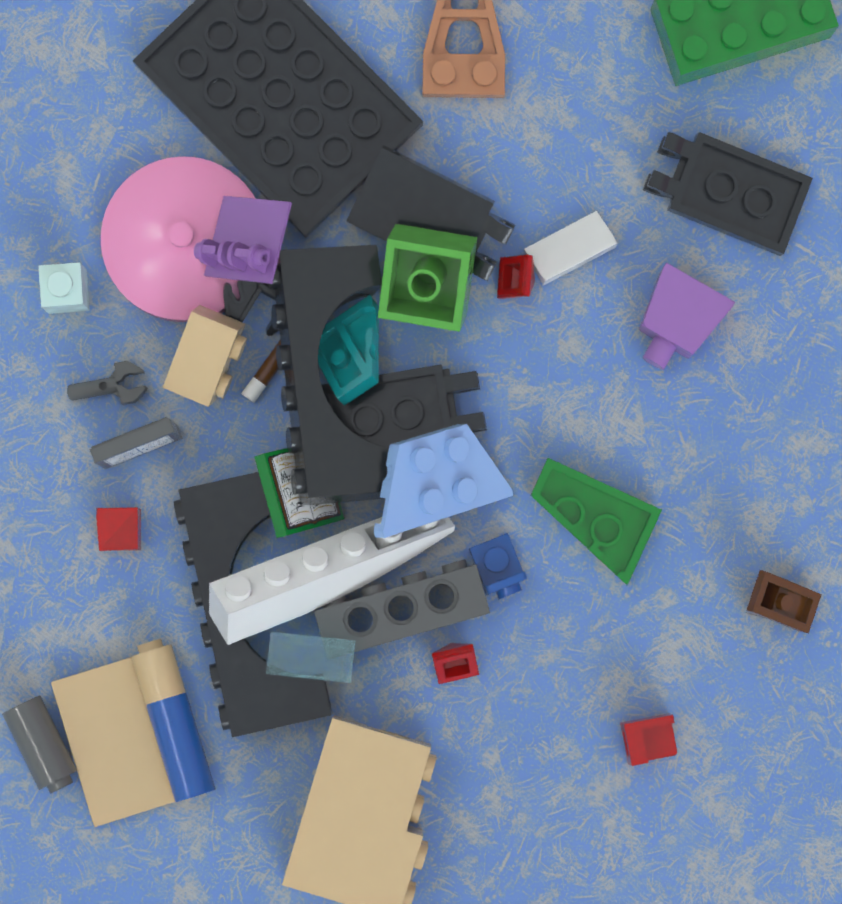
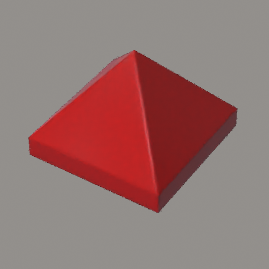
(515, 276)
(455, 662)

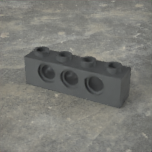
(467, 603)

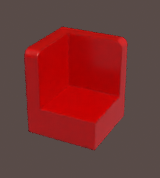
(649, 738)

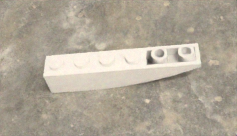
(312, 577)

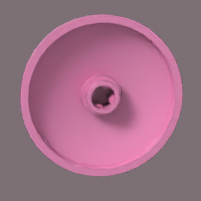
(154, 230)

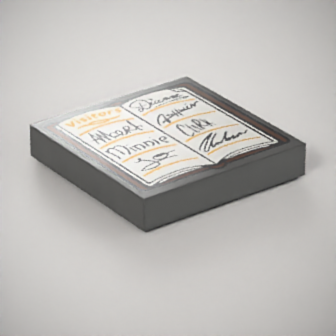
(135, 443)

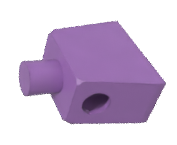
(680, 315)

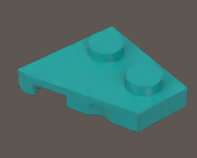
(351, 350)

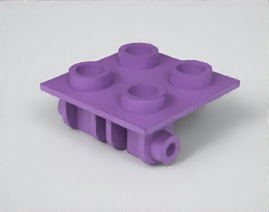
(245, 240)

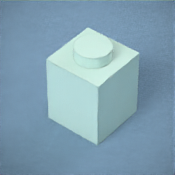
(64, 288)

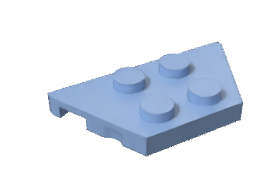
(437, 479)

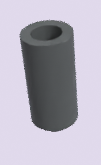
(40, 744)

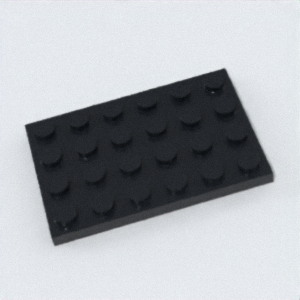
(279, 99)

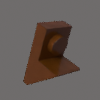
(783, 602)

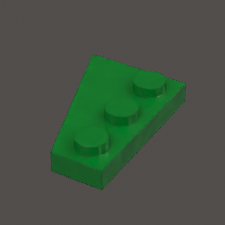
(598, 515)

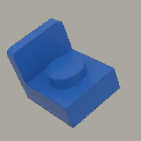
(498, 566)

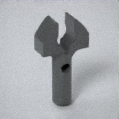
(110, 385)

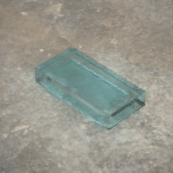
(311, 657)

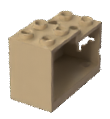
(357, 817)

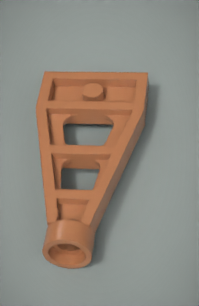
(464, 74)

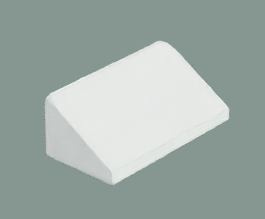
(571, 247)

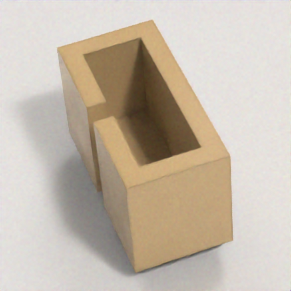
(205, 356)

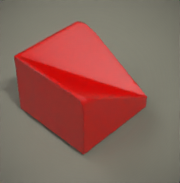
(119, 529)

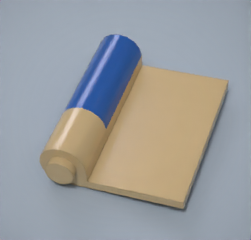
(133, 734)

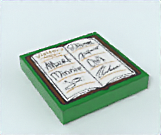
(283, 504)

